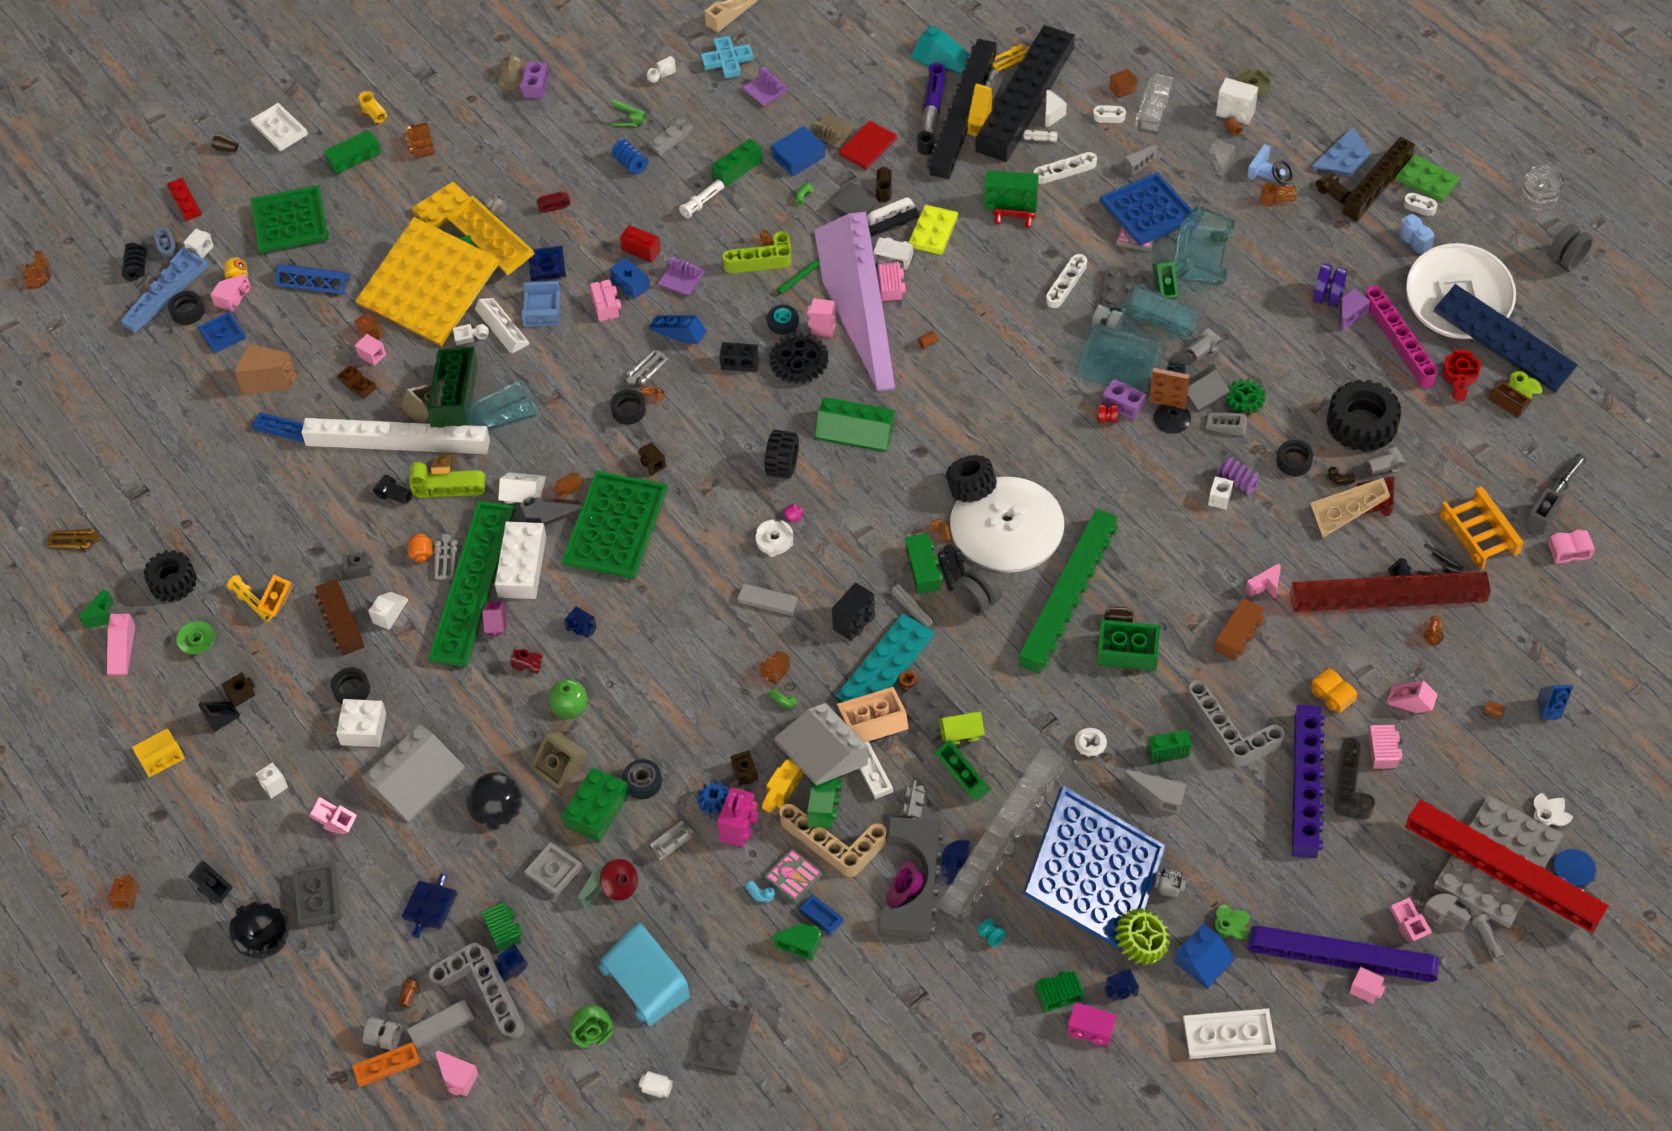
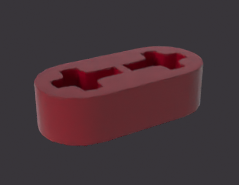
(553, 202)

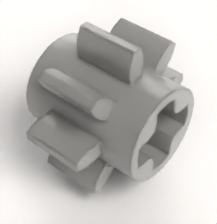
(496, 204)

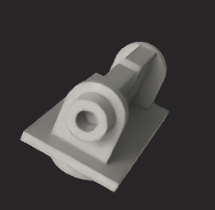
(994, 82)
(913, 795)
(671, 840)

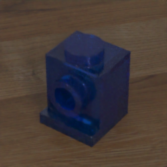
(580, 622)
(1121, 986)

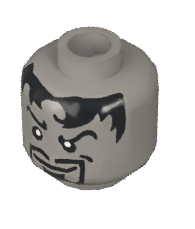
(1170, 883)

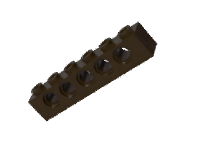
(1378, 179)

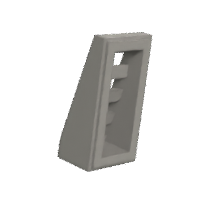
(1140, 159)
(1234, 429)

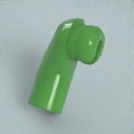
(800, 193)
(778, 697)

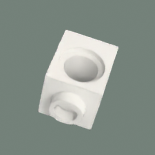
(199, 243)
(1220, 493)
(271, 780)

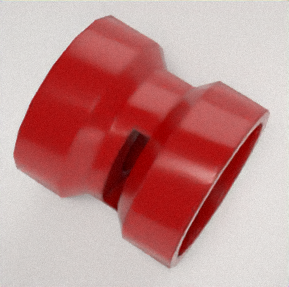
(1107, 413)

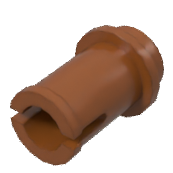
(407, 993)

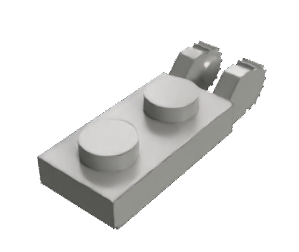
(670, 136)

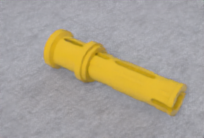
(244, 593)

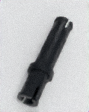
(899, 219)

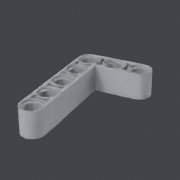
(1228, 730)
(486, 984)

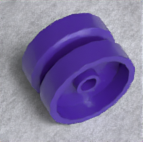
(1332, 285)

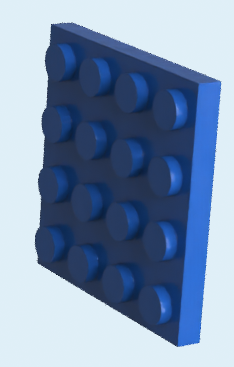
(1146, 208)

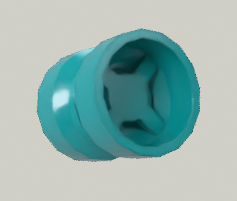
(991, 932)

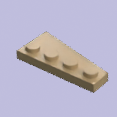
(1347, 505)

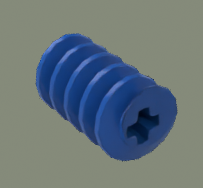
(629, 156)

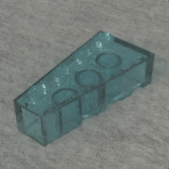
(1160, 311)
(504, 407)

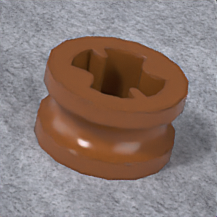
(907, 674)

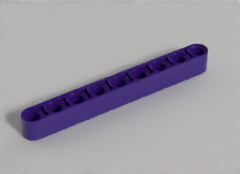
(1343, 953)

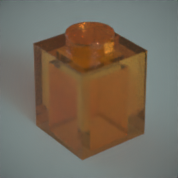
(1123, 83)
(368, 325)

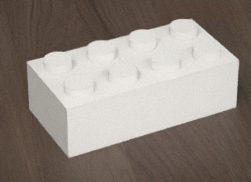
(520, 560)

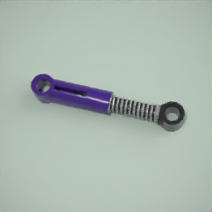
(931, 108)

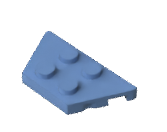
(1345, 155)

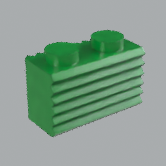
(1169, 746)
(501, 926)
(1059, 991)

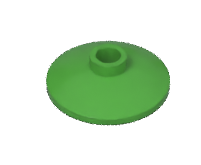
(192, 632)

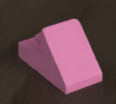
(1266, 579)

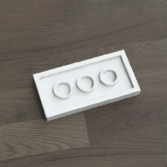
(1229, 1033)

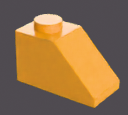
(275, 596)

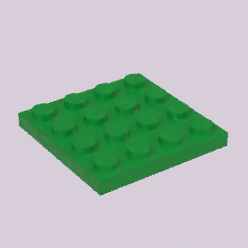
(289, 219)

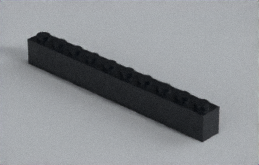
(956, 126)

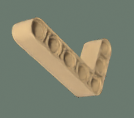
(831, 843)

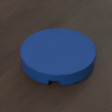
(1575, 867)

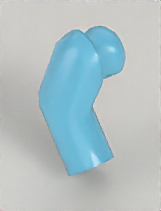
(760, 895)

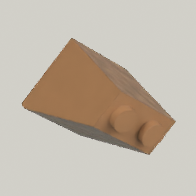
(264, 370)

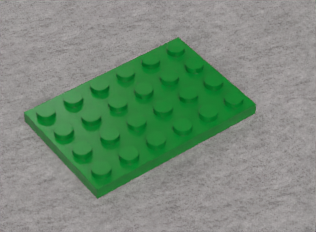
(615, 524)

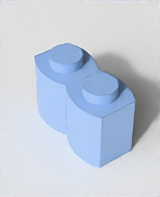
(1416, 234)

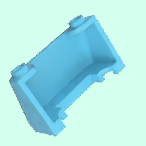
(645, 974)

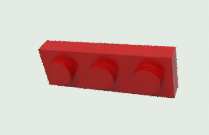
(184, 199)

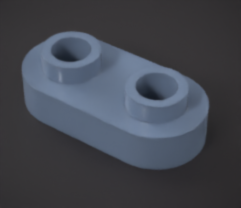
(165, 242)

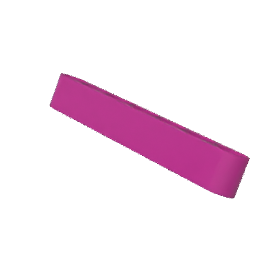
(1401, 337)

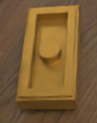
(442, 464)

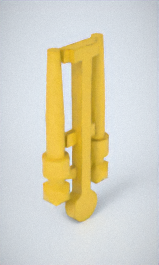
(1012, 59)

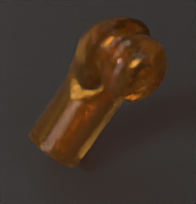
(766, 238)
(652, 390)
(943, 529)

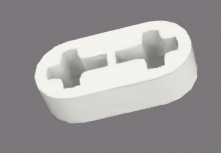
(1109, 114)
(1420, 204)

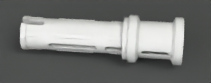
(696, 202)

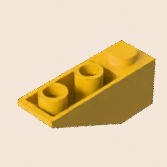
(980, 108)

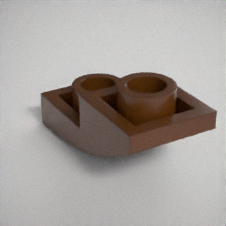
(356, 382)

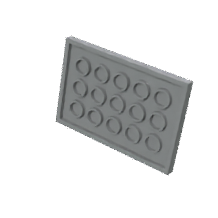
(1518, 833)

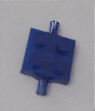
(429, 905)

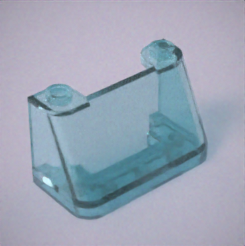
(1202, 246)

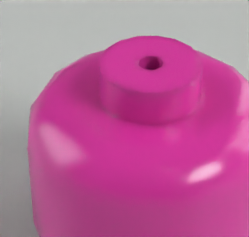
(793, 513)

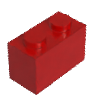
(640, 243)

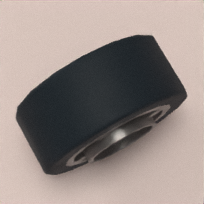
(642, 769)

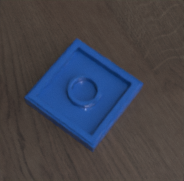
(221, 332)

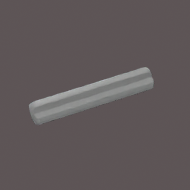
(916, 611)

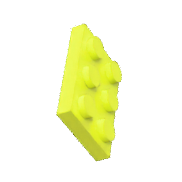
(933, 229)

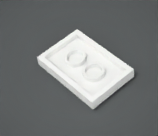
(279, 127)

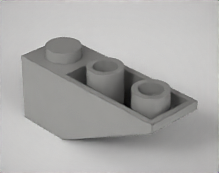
(1161, 792)

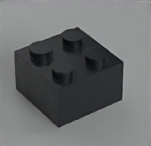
(853, 611)

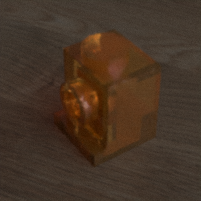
(775, 667)
(123, 892)

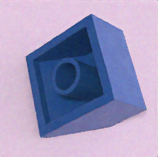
(1204, 956)

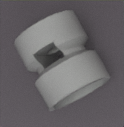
(1109, 319)
(382, 1033)

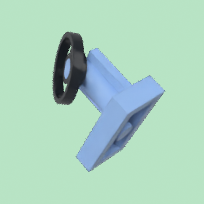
(1272, 172)

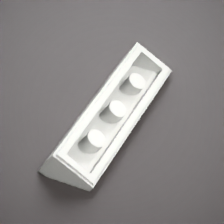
(501, 324)

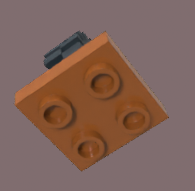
(1170, 386)

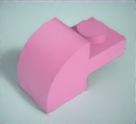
(333, 818)
(1411, 924)

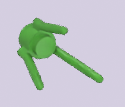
(636, 115)

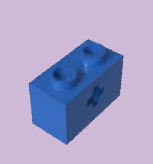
(629, 278)

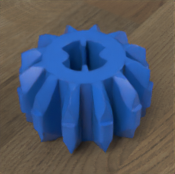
(707, 795)

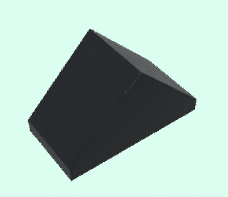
(218, 714)

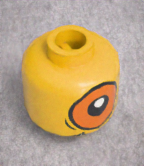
(235, 267)

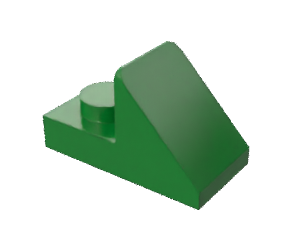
(96, 612)

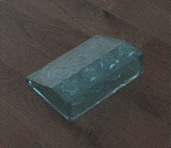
(1119, 357)

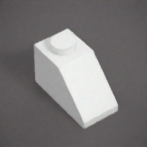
(387, 609)

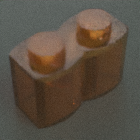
(420, 140)

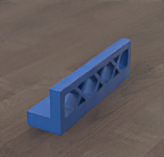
(298, 270)

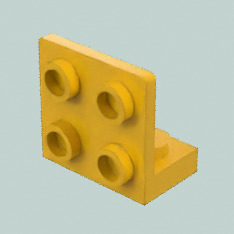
(158, 752)

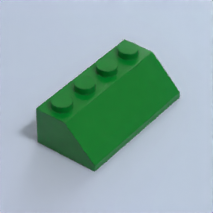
(855, 424)

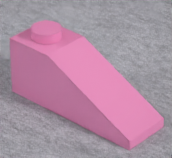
(120, 641)

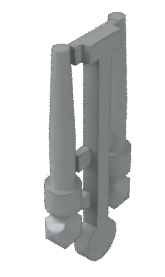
(631, 380)
(446, 539)

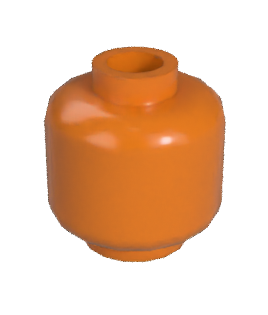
(419, 548)

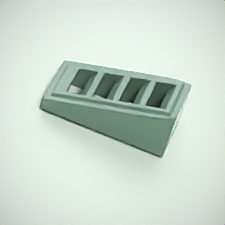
(591, 889)

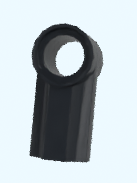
(389, 488)

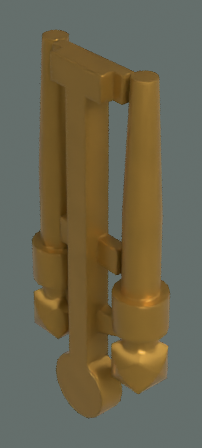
(75, 535)

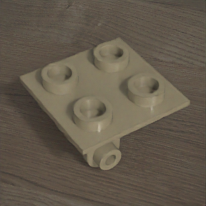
(832, 130)

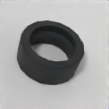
(188, 317)
(629, 417)
(1294, 469)
(345, 675)

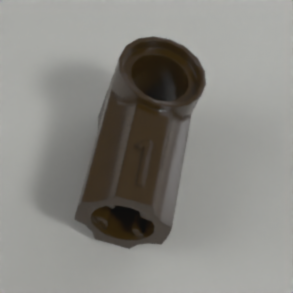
(884, 184)
(1330, 184)

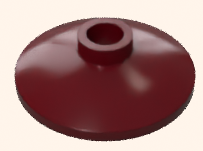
(611, 883)

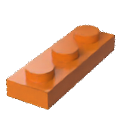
(386, 1064)

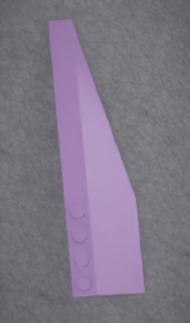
(853, 284)

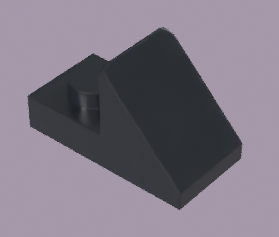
(210, 882)

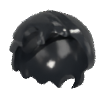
(494, 799)
(258, 930)

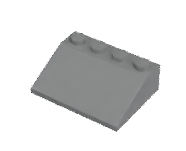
(823, 745)
(413, 773)

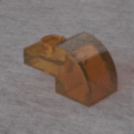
(37, 274)

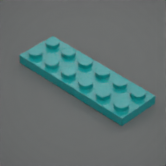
(888, 659)

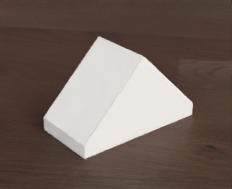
(1054, 108)

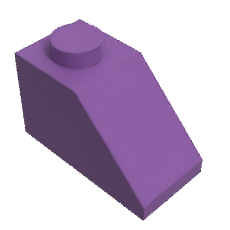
(1353, 307)

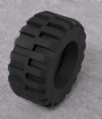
(1367, 397)

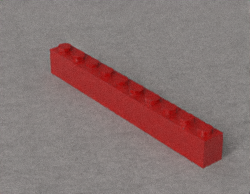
(1506, 866)

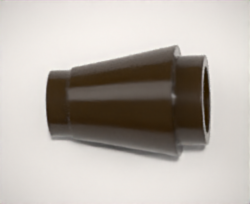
(223, 143)

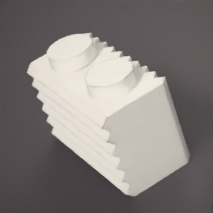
(893, 251)

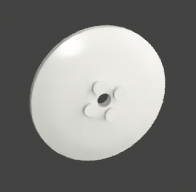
(1462, 265)
(1012, 544)

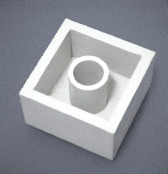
(1237, 101)
(361, 723)

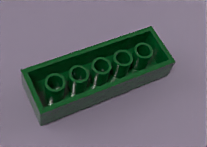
(452, 387)

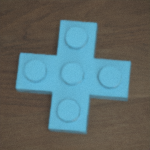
(727, 57)

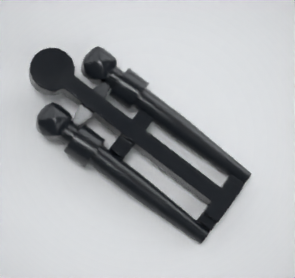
(948, 549)

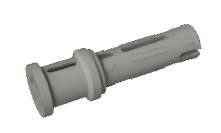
(1482, 923)

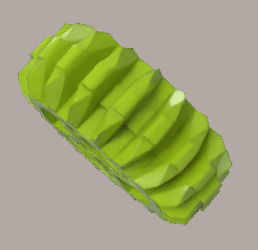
(1146, 929)

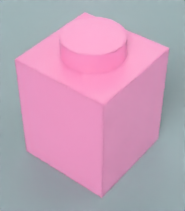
(370, 349)
(1367, 985)

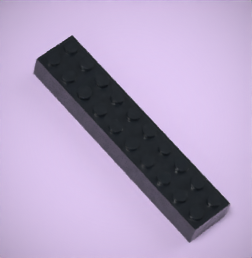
(1024, 93)

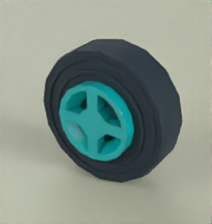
(782, 319)

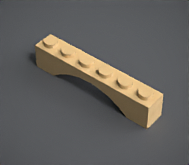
(723, 13)

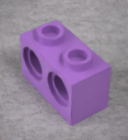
(534, 80)
(1128, 399)

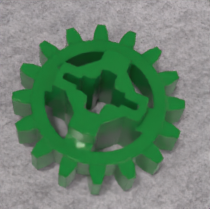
(1245, 396)

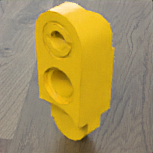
(782, 785)

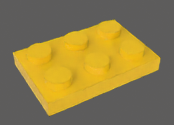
(438, 205)

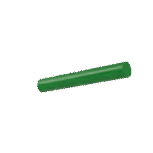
(798, 277)

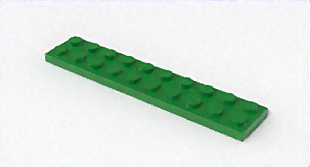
(471, 585)

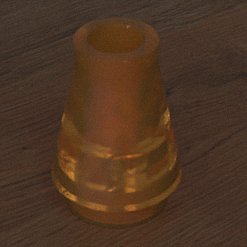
(1434, 631)

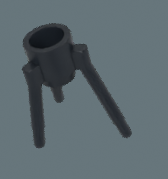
(1452, 566)

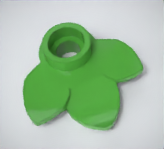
(1231, 922)

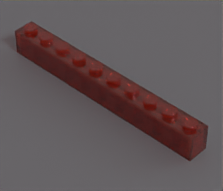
(1390, 591)

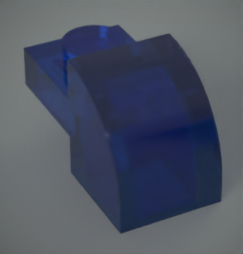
(954, 856)
(510, 963)

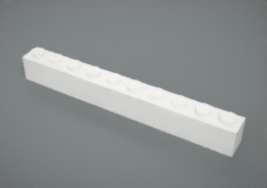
(395, 436)

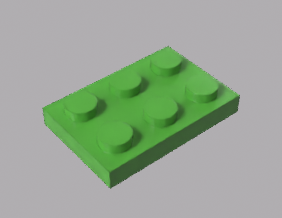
(1428, 178)

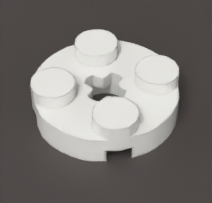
(776, 546)

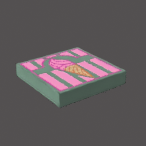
(793, 876)

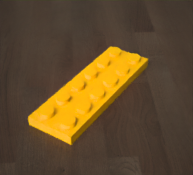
(490, 234)

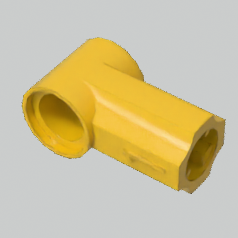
(371, 107)

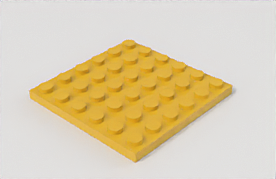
(427, 281)

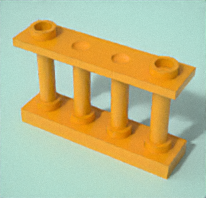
(1491, 514)

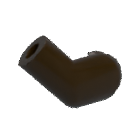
(1338, 478)

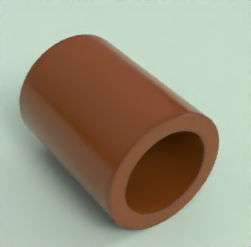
(1233, 126)
(927, 339)
(1494, 709)

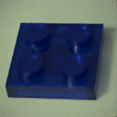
(547, 263)

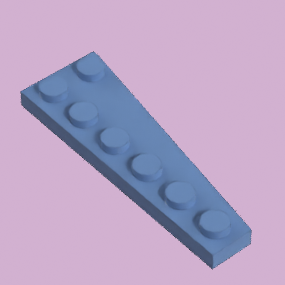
(182, 271)

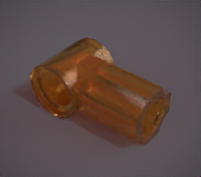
(1271, 193)

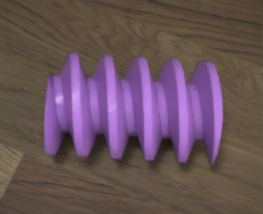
(1239, 476)

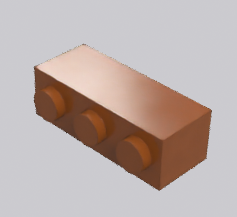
(1239, 629)

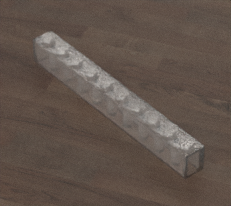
(1001, 835)

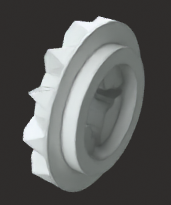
(1090, 734)

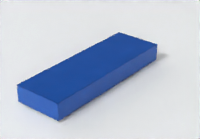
(278, 427)

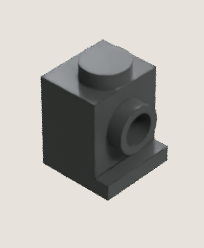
(357, 565)

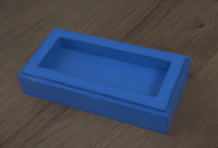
(821, 915)

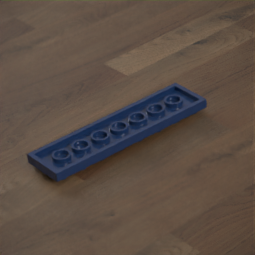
(1505, 338)

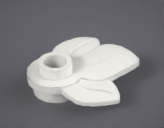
(1552, 810)

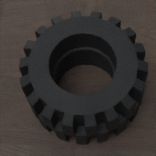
(781, 454)
(971, 478)
(167, 564)

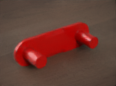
(1006, 213)

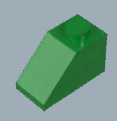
(1165, 278)
(799, 940)

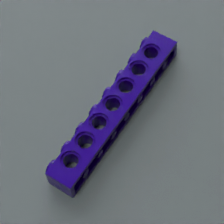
(1302, 844)

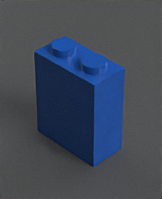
(798, 151)

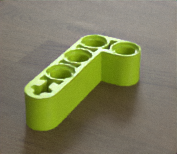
(760, 258)
(445, 485)

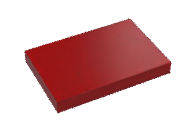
(867, 145)

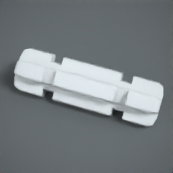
(1040, 135)

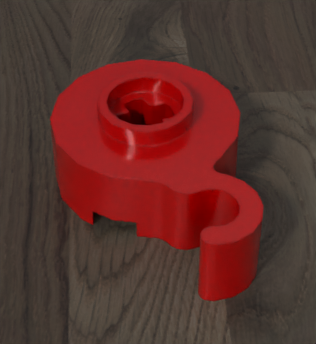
(1461, 371)

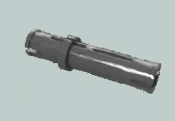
(1563, 481)

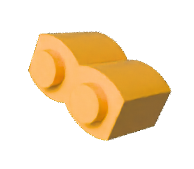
(1333, 690)

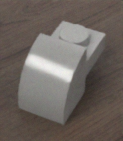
(1444, 907)

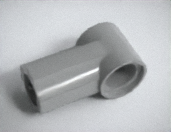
(1207, 342)
(1390, 460)

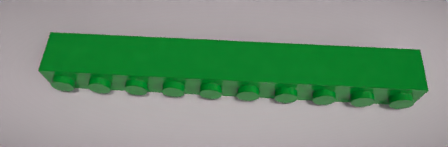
(1068, 591)

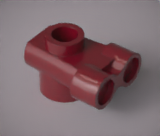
(523, 659)

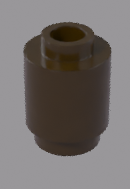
(1119, 614)

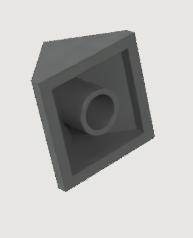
(1207, 388)

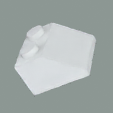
(519, 486)

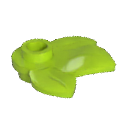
(1527, 386)

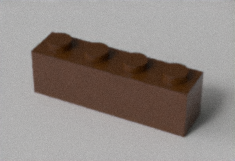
(339, 616)

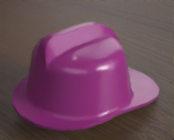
(905, 885)

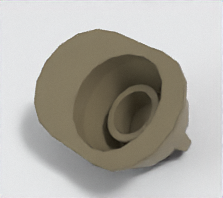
(510, 72)

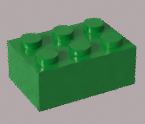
(1011, 191)
(1128, 645)
(595, 804)

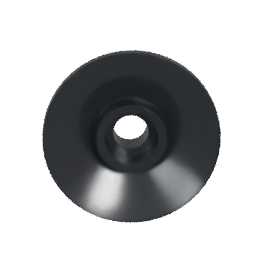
(1172, 423)

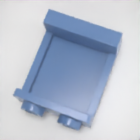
(541, 304)

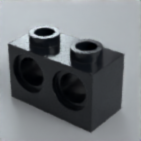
(739, 357)

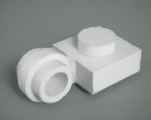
(665, 68)
(465, 333)

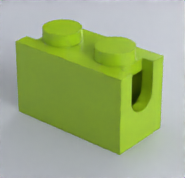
(961, 727)

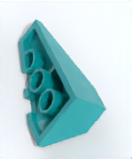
(939, 47)

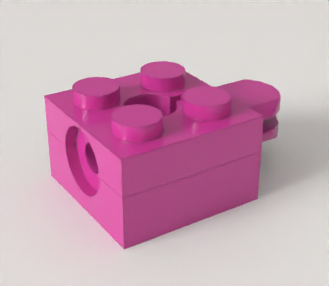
(737, 817)

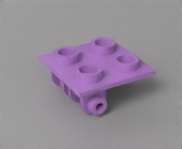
(765, 87)
(681, 276)

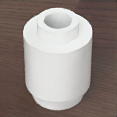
(655, 1084)

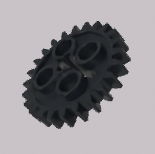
(799, 358)

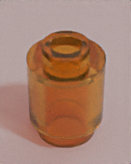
(568, 484)

